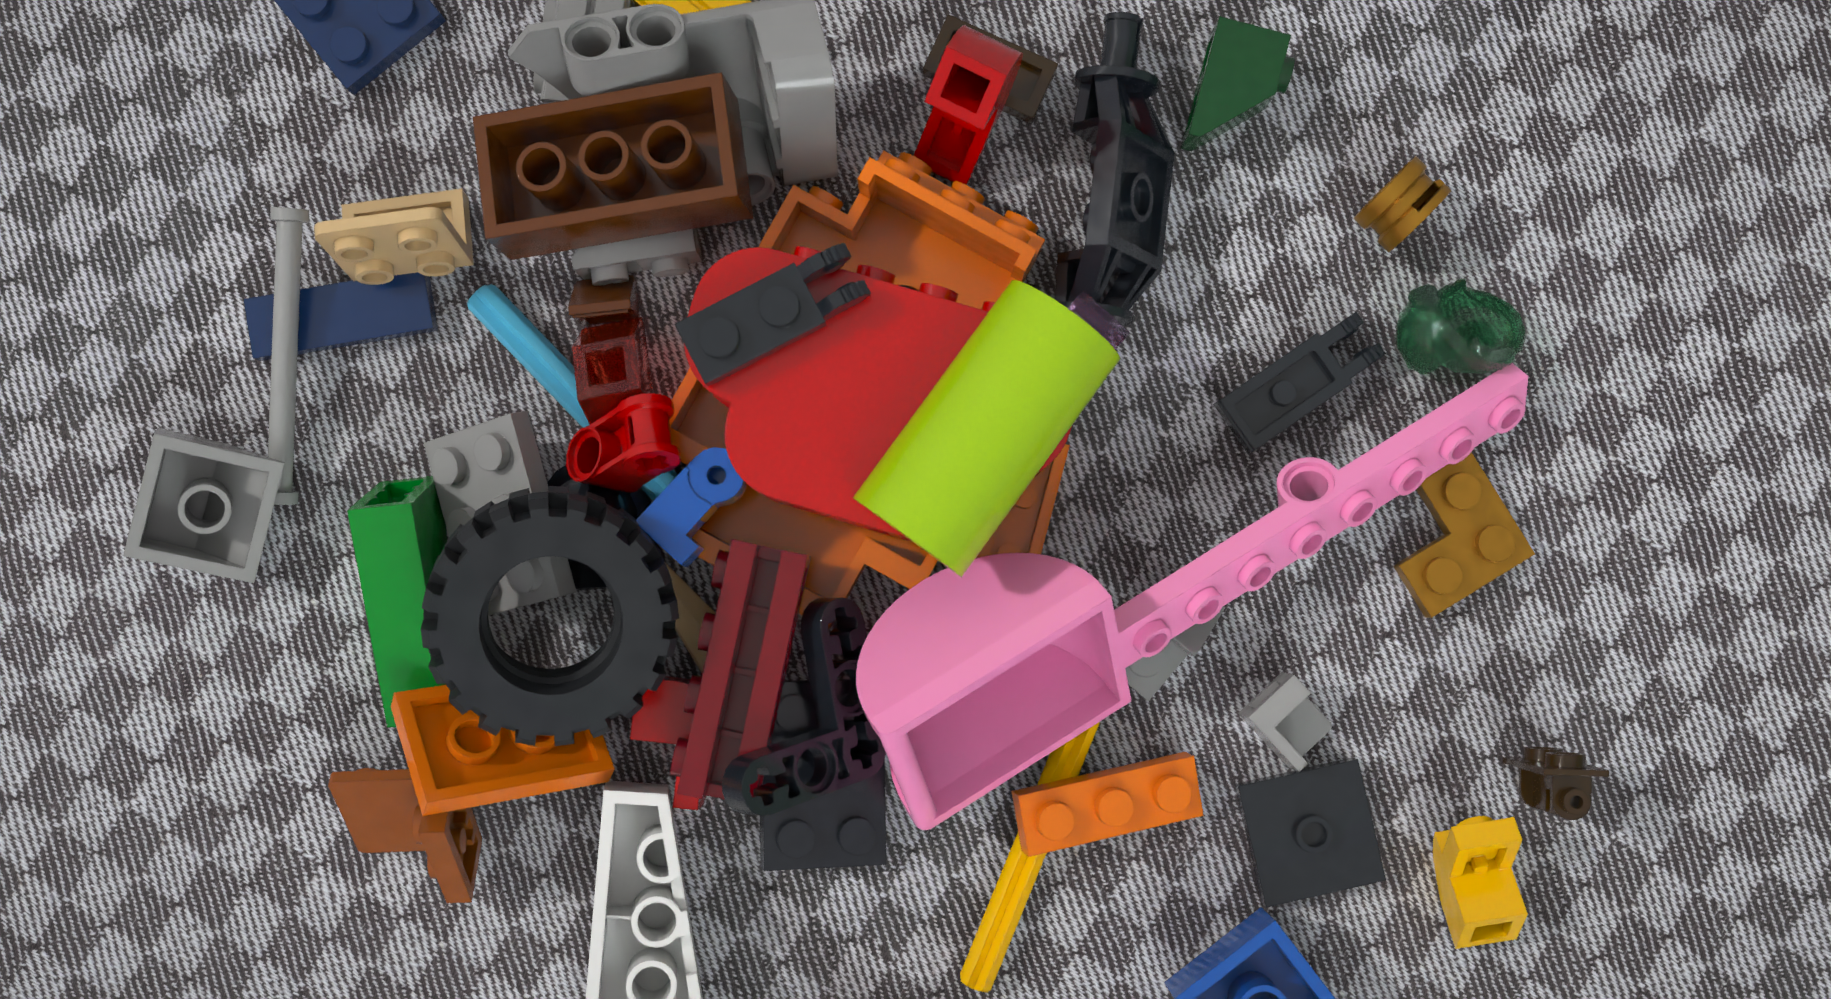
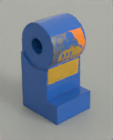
(690, 502)

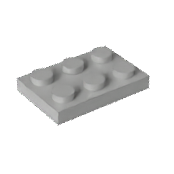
(486, 466)

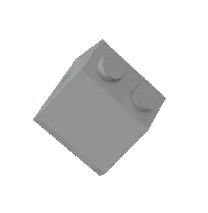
(203, 506)

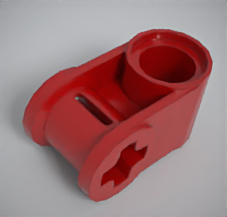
(625, 445)

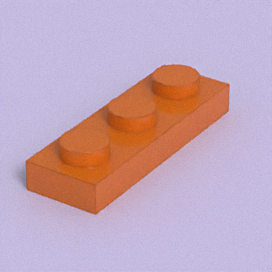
(1107, 803)

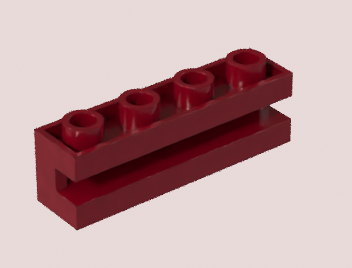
(744, 663)

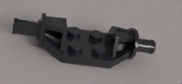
(1129, 180)

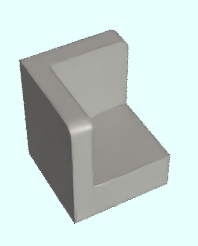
(1286, 719)

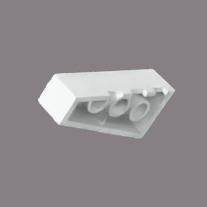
(640, 906)

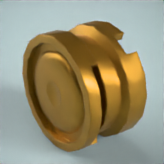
(1402, 204)

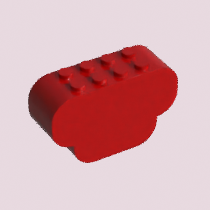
(832, 404)

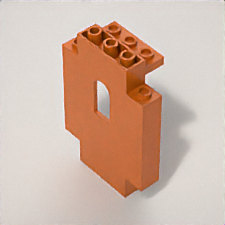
(919, 235)

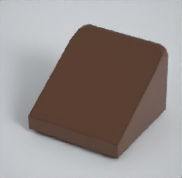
(604, 303)

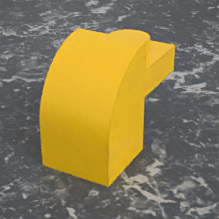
(1478, 880)

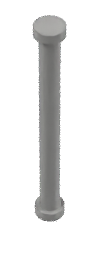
(285, 344)

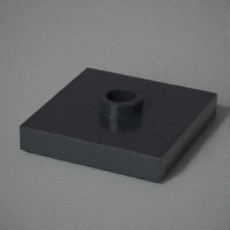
(1310, 832)

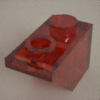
(610, 366)

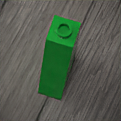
(396, 544)

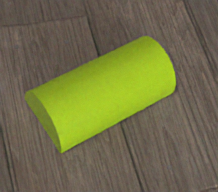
(988, 425)

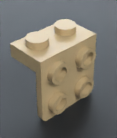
(400, 236)

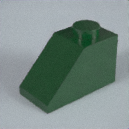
(1237, 79)

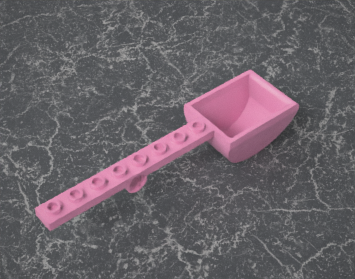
(1028, 650)

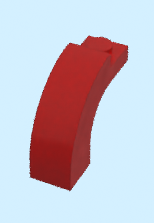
(966, 102)

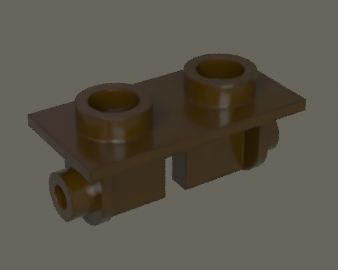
(1556, 780)

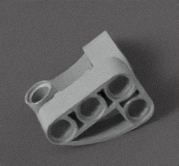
(764, 48)

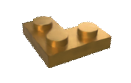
(1476, 544)

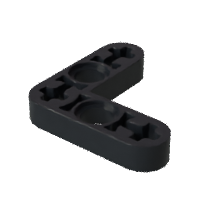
(831, 740)

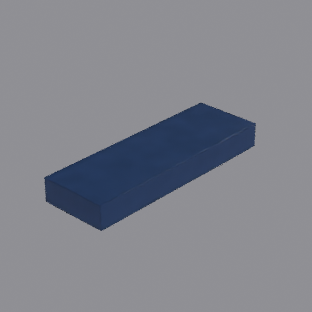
(348, 314)

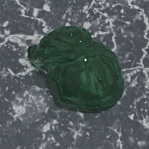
(1458, 330)

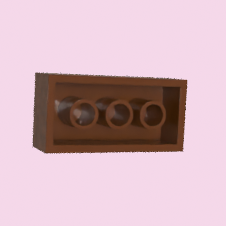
(612, 167)

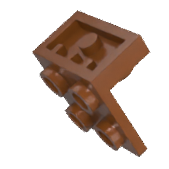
(386, 817)

